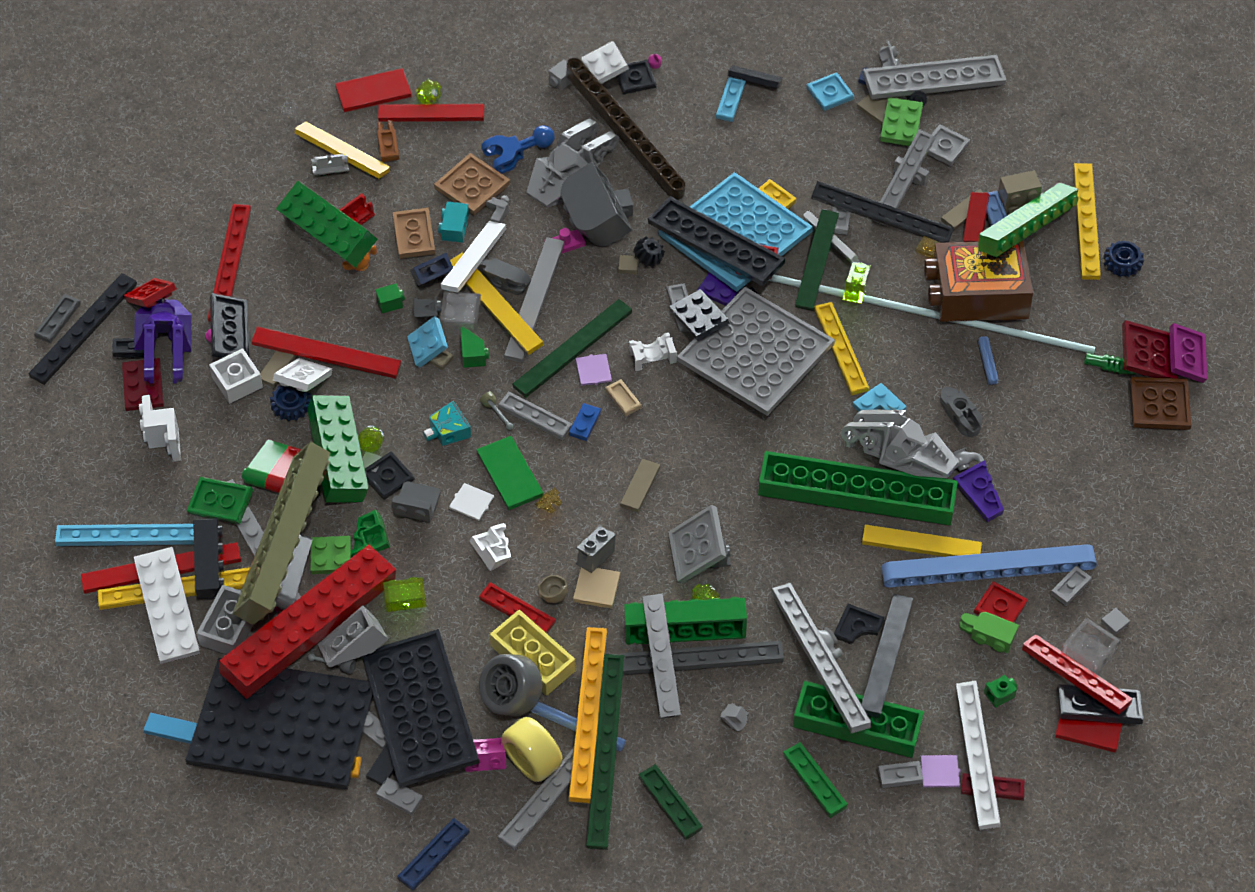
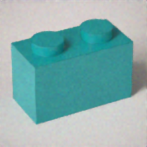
(454, 222)

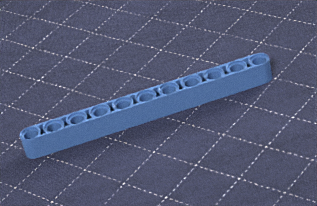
(988, 565)

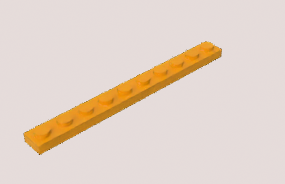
(588, 716)

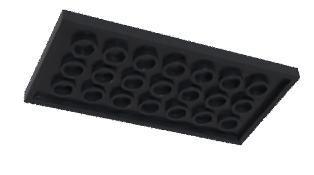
(420, 708)

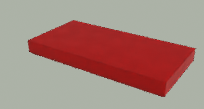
(373, 90)

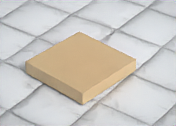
(597, 587)

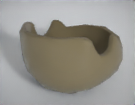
(553, 589)

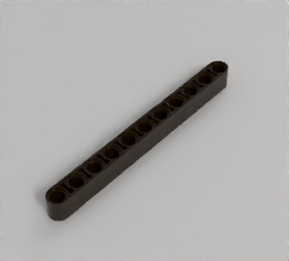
(625, 128)

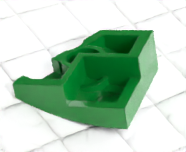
(370, 532)

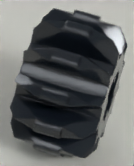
(648, 251)

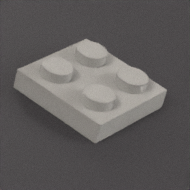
(947, 145)

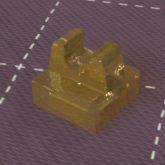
(547, 499)

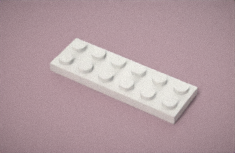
(166, 605)

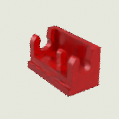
(359, 209)

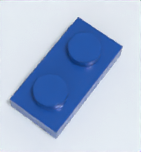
(585, 422)

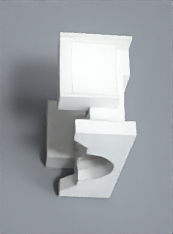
(658, 350)

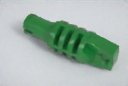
(1107, 363)

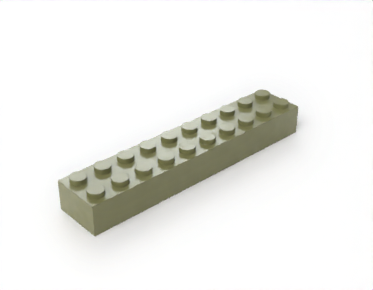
(282, 534)

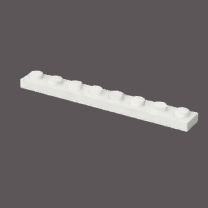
(978, 755)

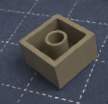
(1018, 190)

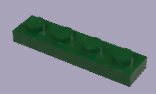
(670, 802)

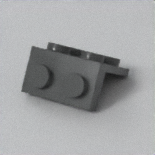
(416, 501)

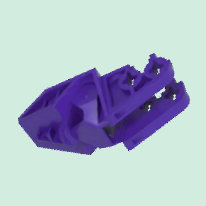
(163, 317)

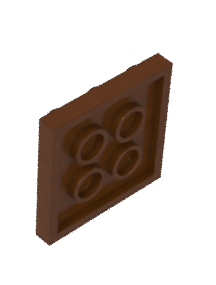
(1160, 403)

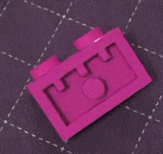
(491, 755)

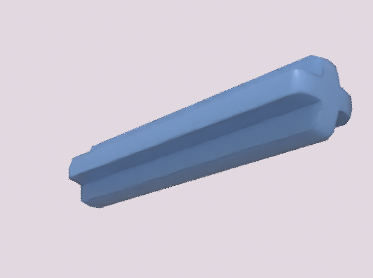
(988, 360)

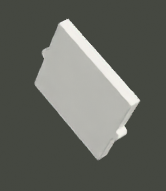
(471, 501)

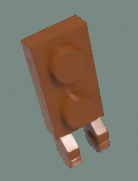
(387, 142)

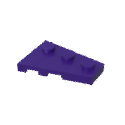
(979, 490)

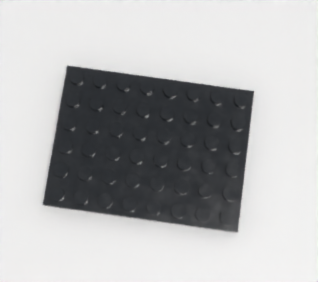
(289, 729)

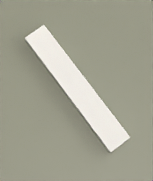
(473, 256)

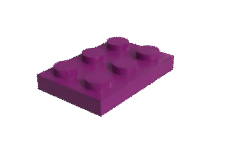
(1188, 353)

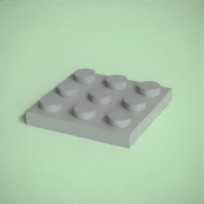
(697, 544)

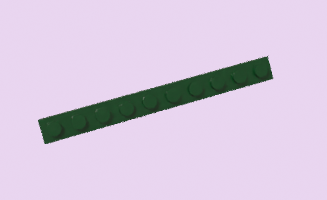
(605, 752)

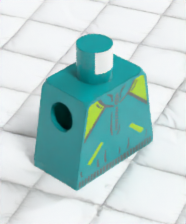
(448, 425)

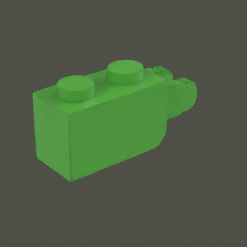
(990, 630)

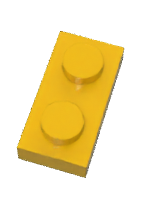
(778, 194)

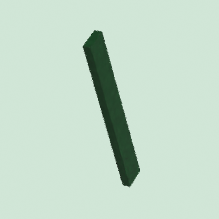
(572, 348)

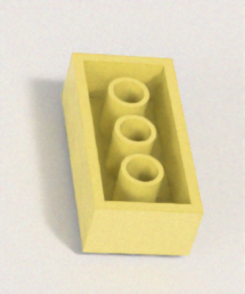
(523, 637)

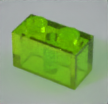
(856, 282)
(404, 594)

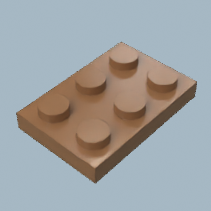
(413, 233)

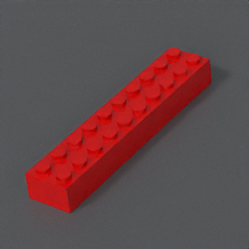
(306, 621)

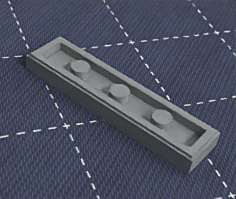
(535, 415)

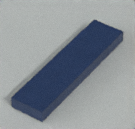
(433, 854)

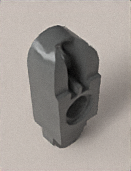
(505, 276)
(961, 411)

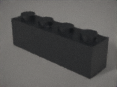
(207, 557)

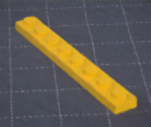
(1087, 222)

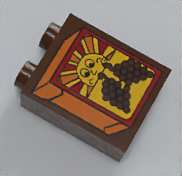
(978, 285)

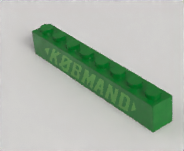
(1027, 219)

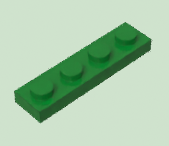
(815, 779)

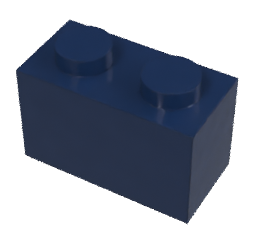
(431, 269)

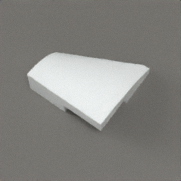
(492, 546)

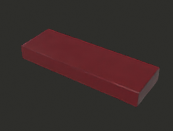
(1004, 787)

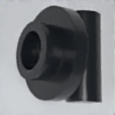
(918, 96)

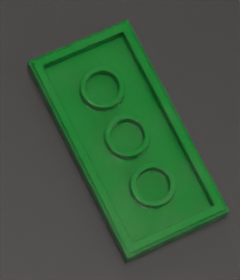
(510, 472)

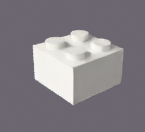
(236, 376)

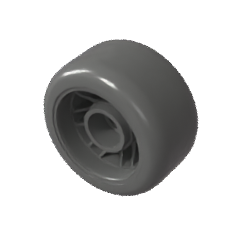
(510, 685)

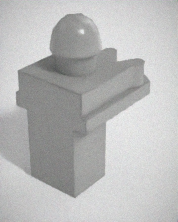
(499, 207)
(735, 716)

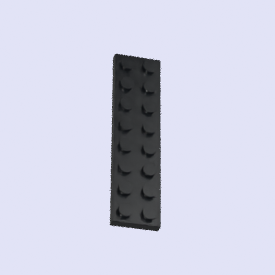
(716, 241)

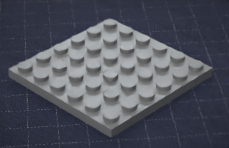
(758, 353)

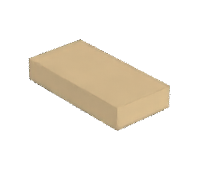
(623, 397)

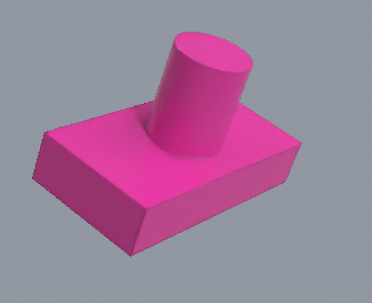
(572, 240)

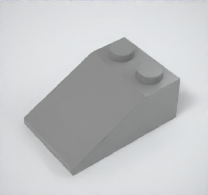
(353, 638)

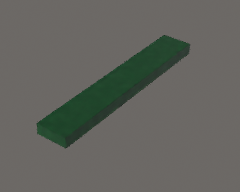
(817, 260)

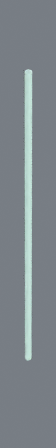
(935, 314)

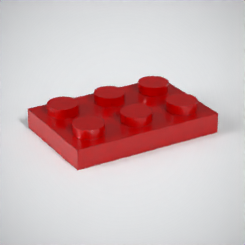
(150, 292)

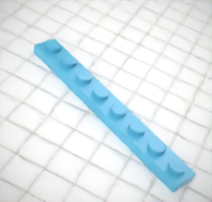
(124, 534)

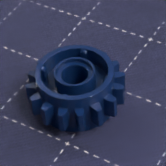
(1123, 258)
(282, 404)

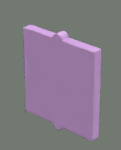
(593, 369)
(940, 771)

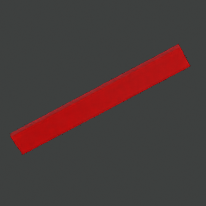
(232, 250)
(326, 352)
(128, 573)

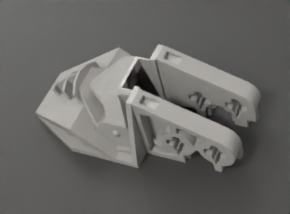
(565, 160)
(900, 443)

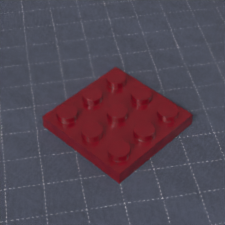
(1146, 350)

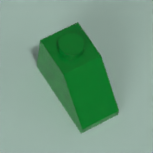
(473, 349)

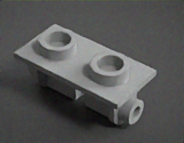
(889, 54)
(322, 166)

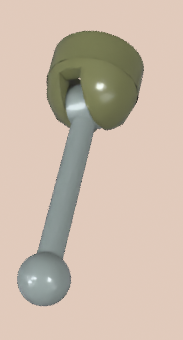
(489, 401)

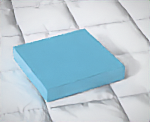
(830, 91)

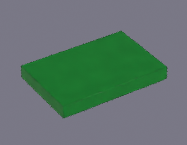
(220, 500)

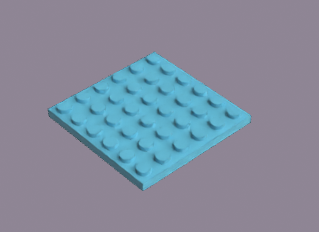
(749, 213)

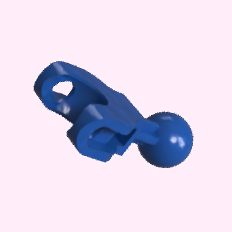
(512, 149)

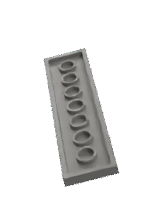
(934, 76)

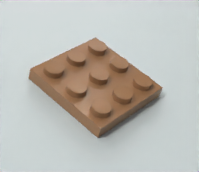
(472, 183)

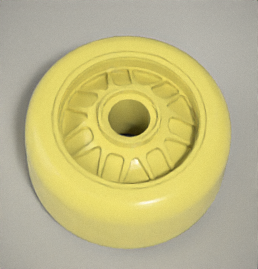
(532, 749)

